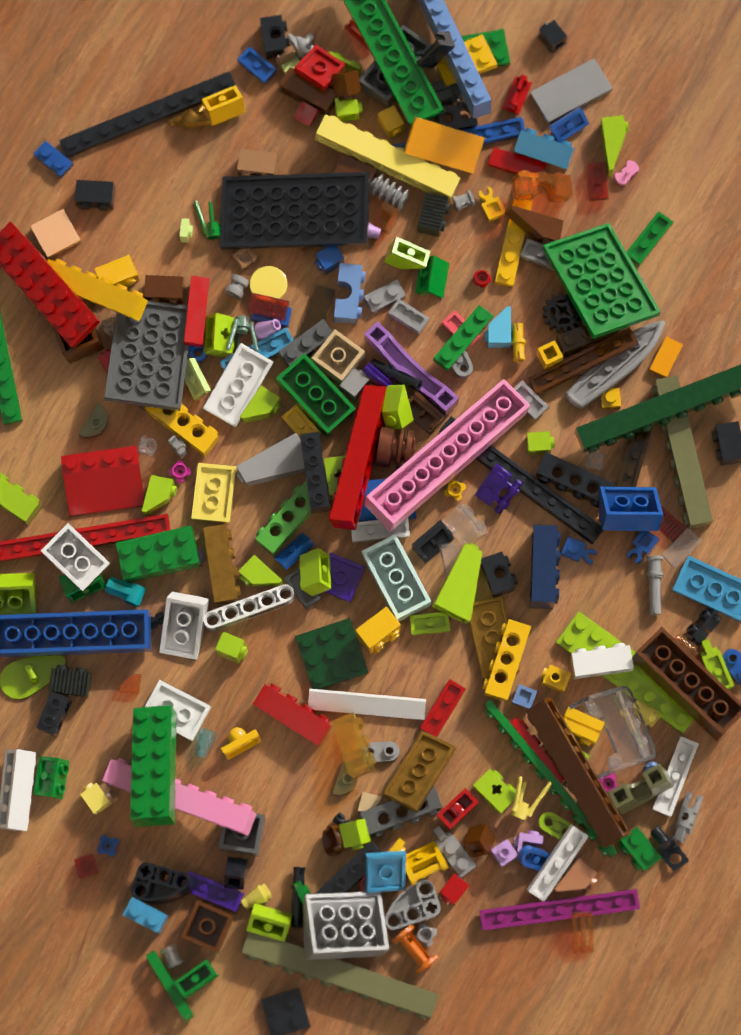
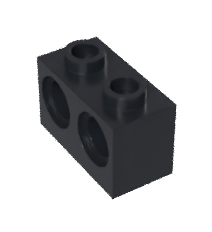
(457, 121)
(54, 714)

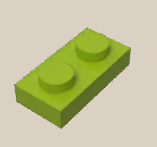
(429, 623)

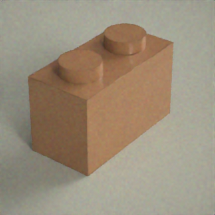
(256, 163)

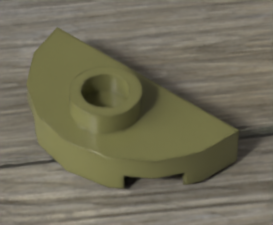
(95, 424)
(344, 783)

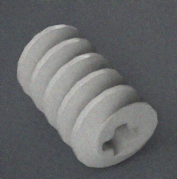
(389, 192)

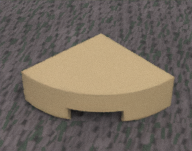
(368, 801)

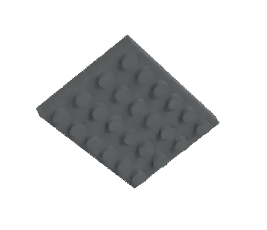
(149, 358)

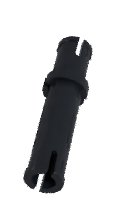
(397, 375)
(297, 906)

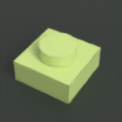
(186, 230)

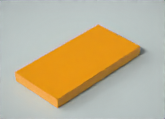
(443, 145)

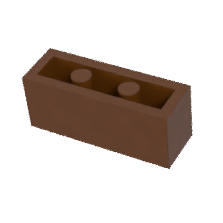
(303, 90)

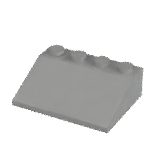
(344, 925)

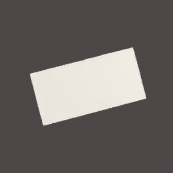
(238, 385)

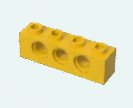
(201, 444)
(511, 630)

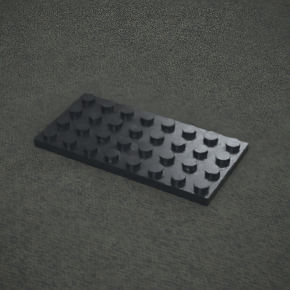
(295, 210)

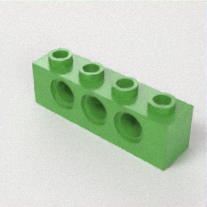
(273, 544)

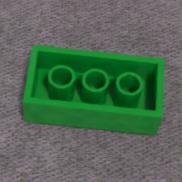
(315, 395)
(158, 554)

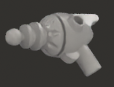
(301, 45)

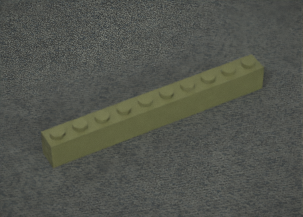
(341, 974)

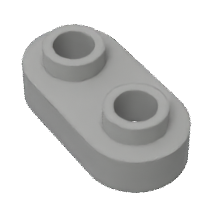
(463, 361)
(380, 751)

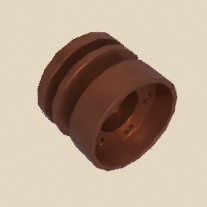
(394, 448)

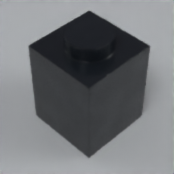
(552, 36)
(235, 873)

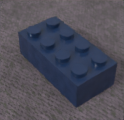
(543, 567)

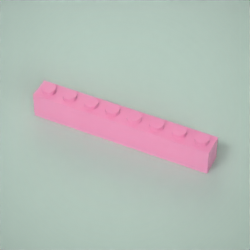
(191, 801)

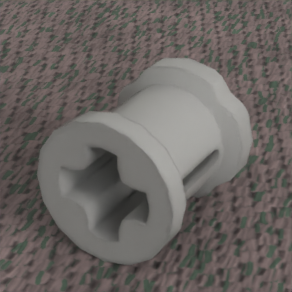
(463, 200)

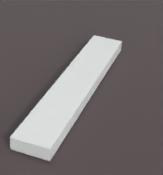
(367, 704)

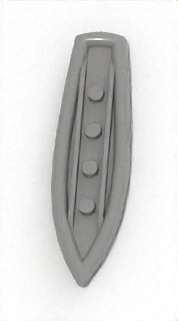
(606, 375)

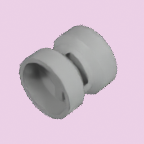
(236, 286)

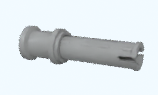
(654, 575)

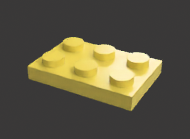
(213, 493)

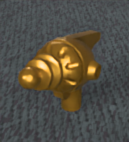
(191, 119)

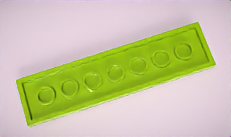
(587, 634)

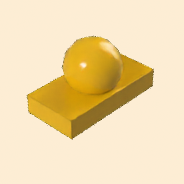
(240, 742)

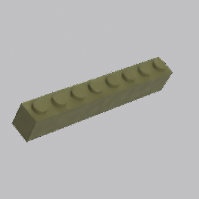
(684, 463)

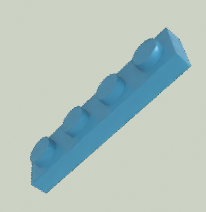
(268, 346)

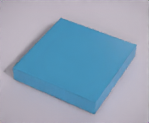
(385, 871)

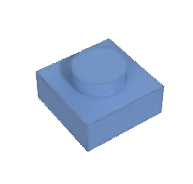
(524, 696)

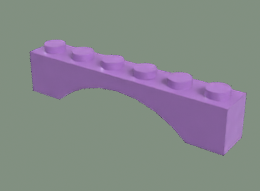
(390, 350)

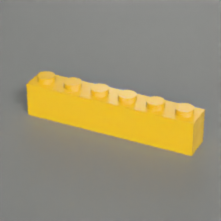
(101, 291)

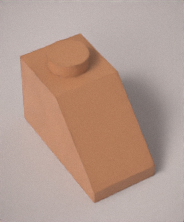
(577, 878)

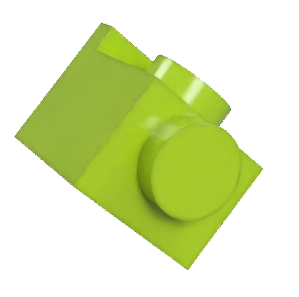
(348, 109)

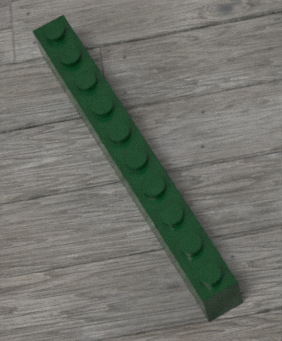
(659, 410)

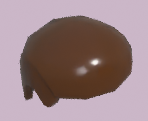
(332, 840)

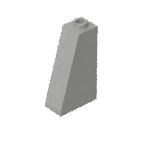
(274, 463)

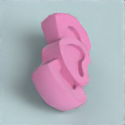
(626, 173)

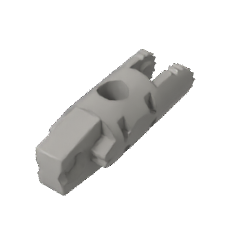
(685, 827)

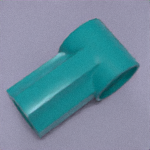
(129, 592)

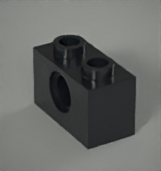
(269, 27)
(498, 586)

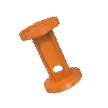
(415, 949)

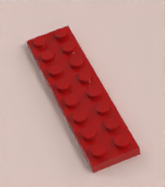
(45, 286)

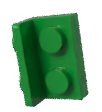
(51, 777)
(639, 849)

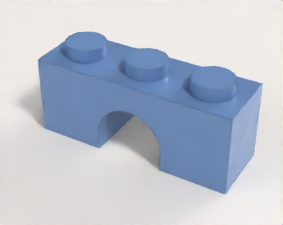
(348, 309)

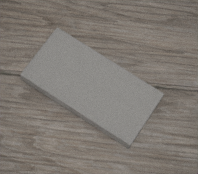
(571, 91)

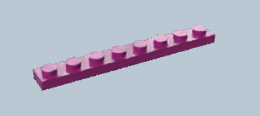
(559, 909)

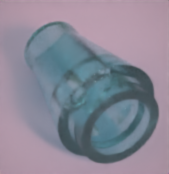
(204, 742)

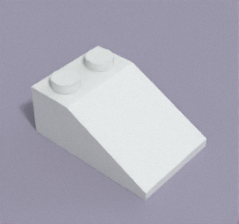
(75, 557)
(183, 625)

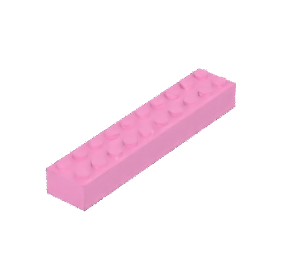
(446, 455)

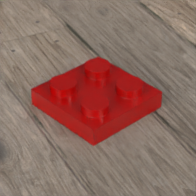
(318, 67)

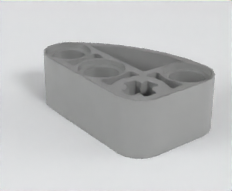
(413, 899)

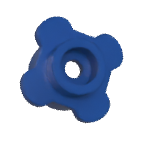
(102, 849)

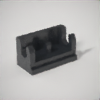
(436, 51)
(428, 544)

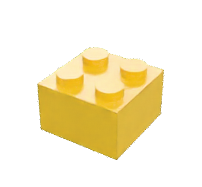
(378, 631)

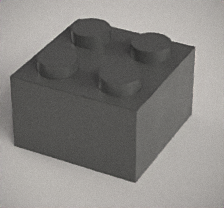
(239, 843)

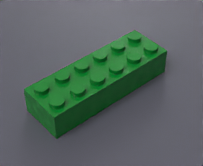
(153, 766)

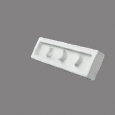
(677, 772)
(557, 862)

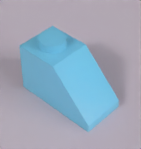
(499, 330)

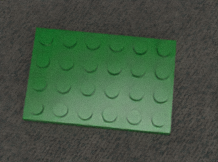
(601, 280)

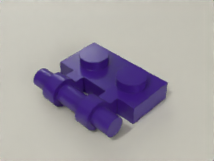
(494, 484)

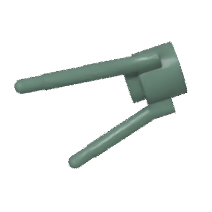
(242, 325)

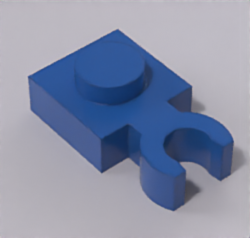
(645, 543)
(575, 550)

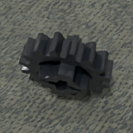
(558, 307)

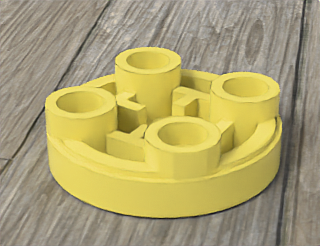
(269, 282)

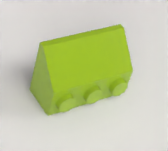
(18, 594)

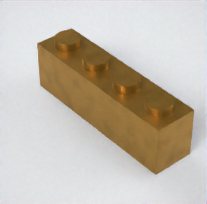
(220, 564)

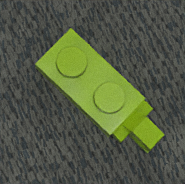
(715, 664)

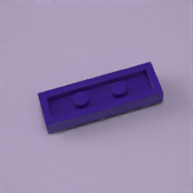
(216, 892)

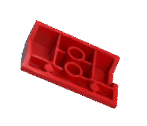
(103, 480)

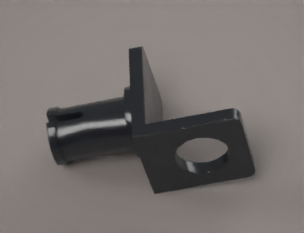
(668, 847)

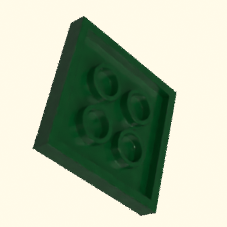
(331, 654)

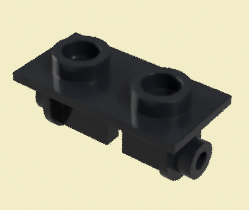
(707, 619)

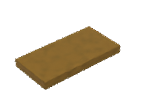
(485, 628)
(419, 771)

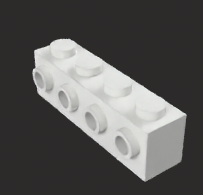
(16, 789)

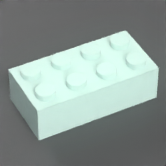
(396, 578)

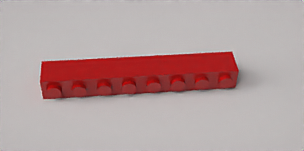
(359, 459)

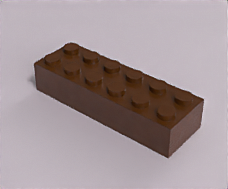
(688, 683)

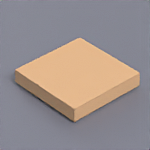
(55, 233)

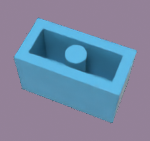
(145, 915)

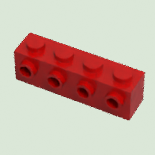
(292, 714)

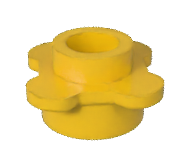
(457, 495)

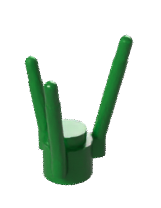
(212, 229)

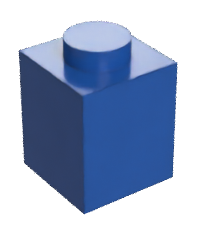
(329, 259)

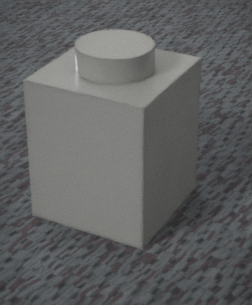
(354, 384)

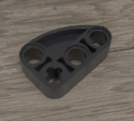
(156, 889)

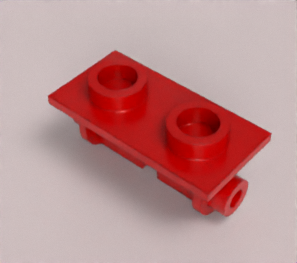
(517, 94)

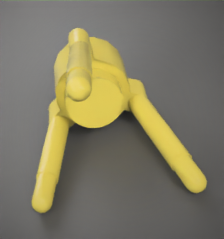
(520, 808)

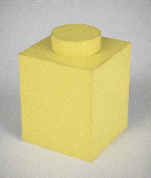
(95, 798)

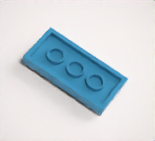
(710, 587)

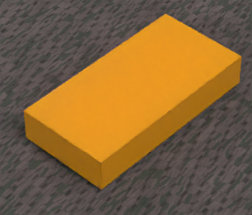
(666, 357)

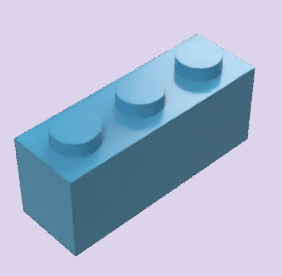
(544, 148)

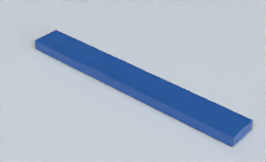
(493, 132)

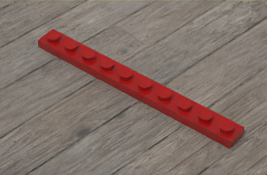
(94, 535)

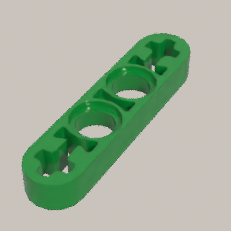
(169, 985)

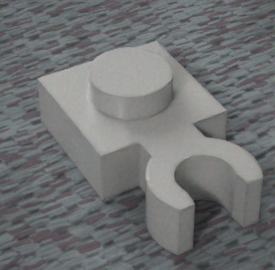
(178, 446)

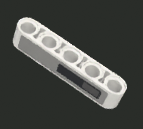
(259, 609)

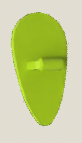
(28, 675)

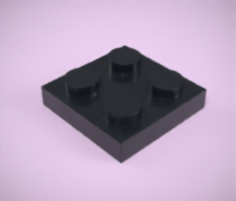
(285, 1012)

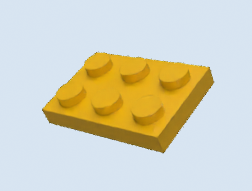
(480, 54)

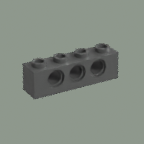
(395, 822)

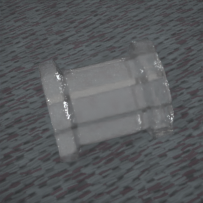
(172, 956)

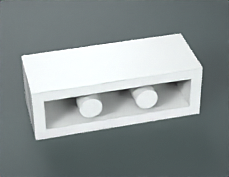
(601, 661)

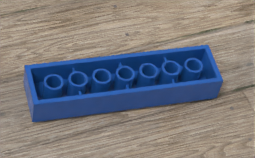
(75, 633)

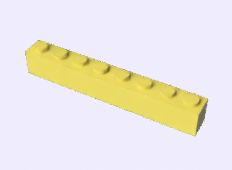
(386, 158)

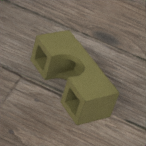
(651, 785)

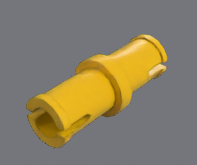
(518, 342)

